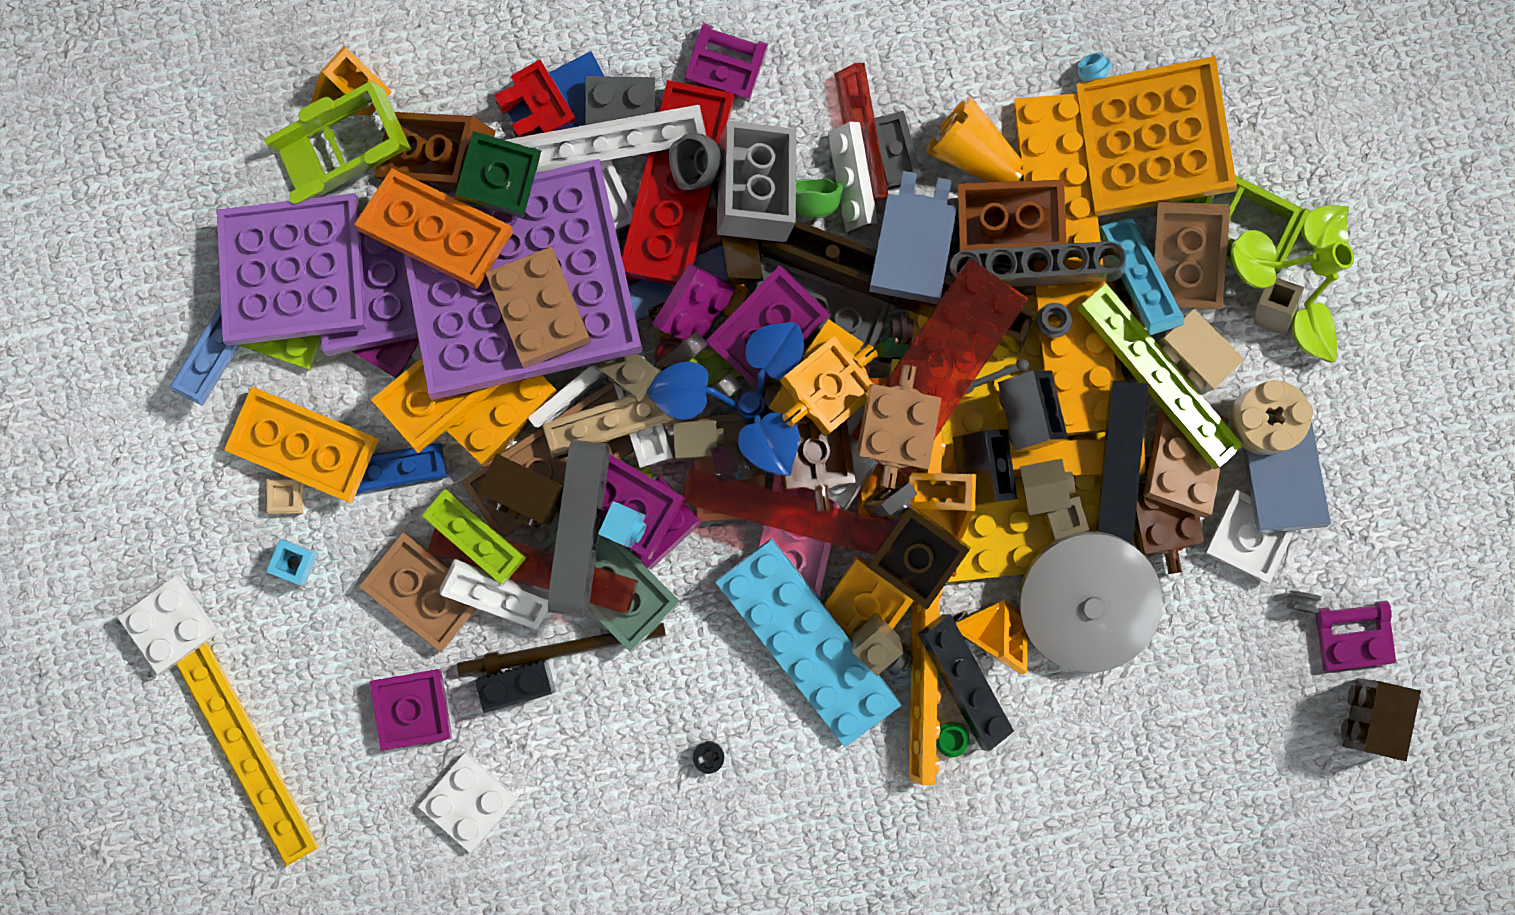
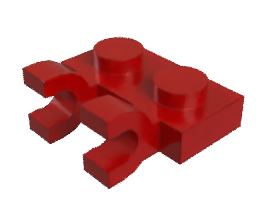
(542, 99)

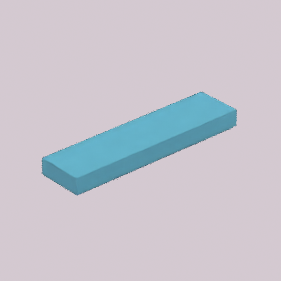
(1143, 278)

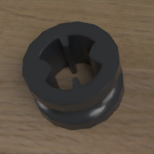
(717, 764)

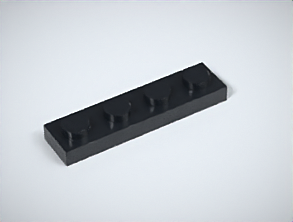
(965, 682)

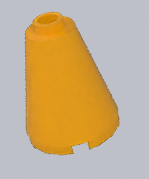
(975, 145)

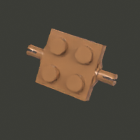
(898, 426)

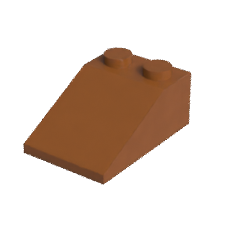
(437, 148)
(1011, 214)

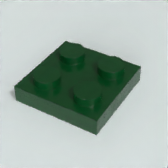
(497, 175)

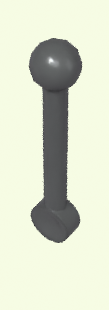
(1021, 365)

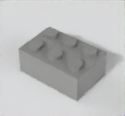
(757, 181)

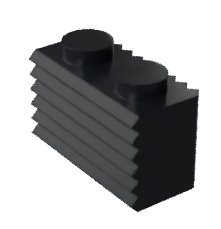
(515, 685)

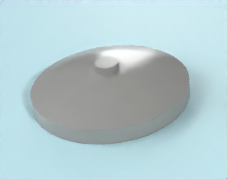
(1090, 602)

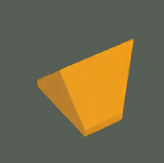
(344, 75)
(945, 499)
(999, 634)

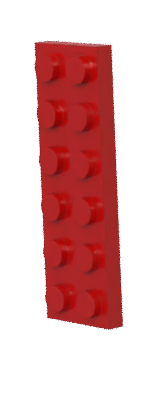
(667, 218)

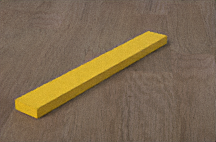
(247, 755)

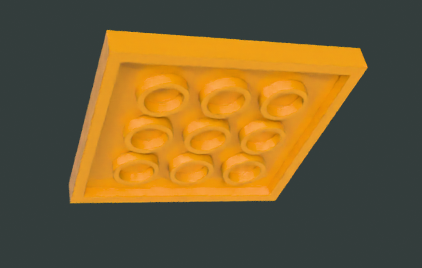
(1156, 136)

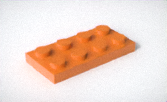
(434, 228)

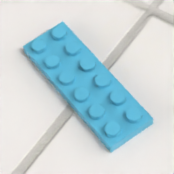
(807, 642)

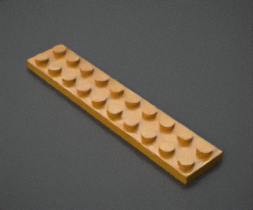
(1081, 361)

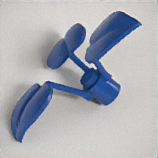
(766, 438)

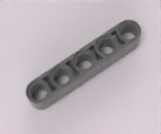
(1054, 256)
(578, 528)

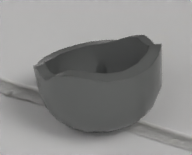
(692, 157)

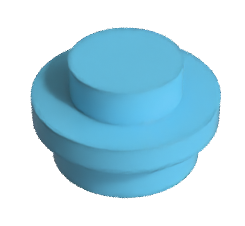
(1094, 67)

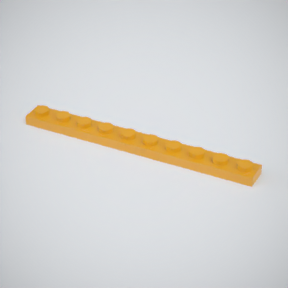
(924, 689)

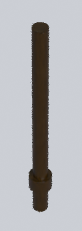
(494, 662)

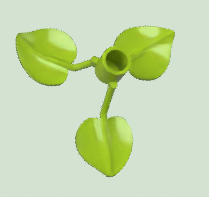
(1327, 232)

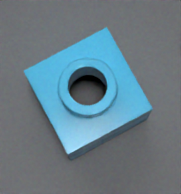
(623, 525)
(281, 562)

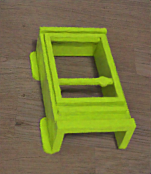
(301, 158)
(1275, 204)

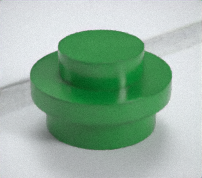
(953, 739)

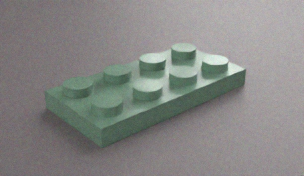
(650, 602)

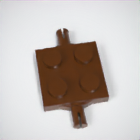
(821, 462)
(1164, 529)

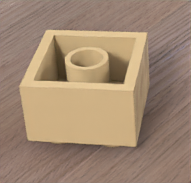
(1200, 352)

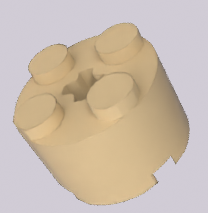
(1289, 410)

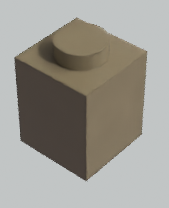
(1278, 306)
(696, 439)
(1047, 486)
(876, 644)

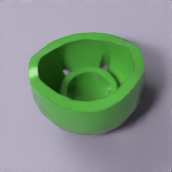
(817, 197)

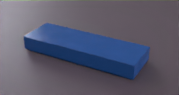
(404, 468)

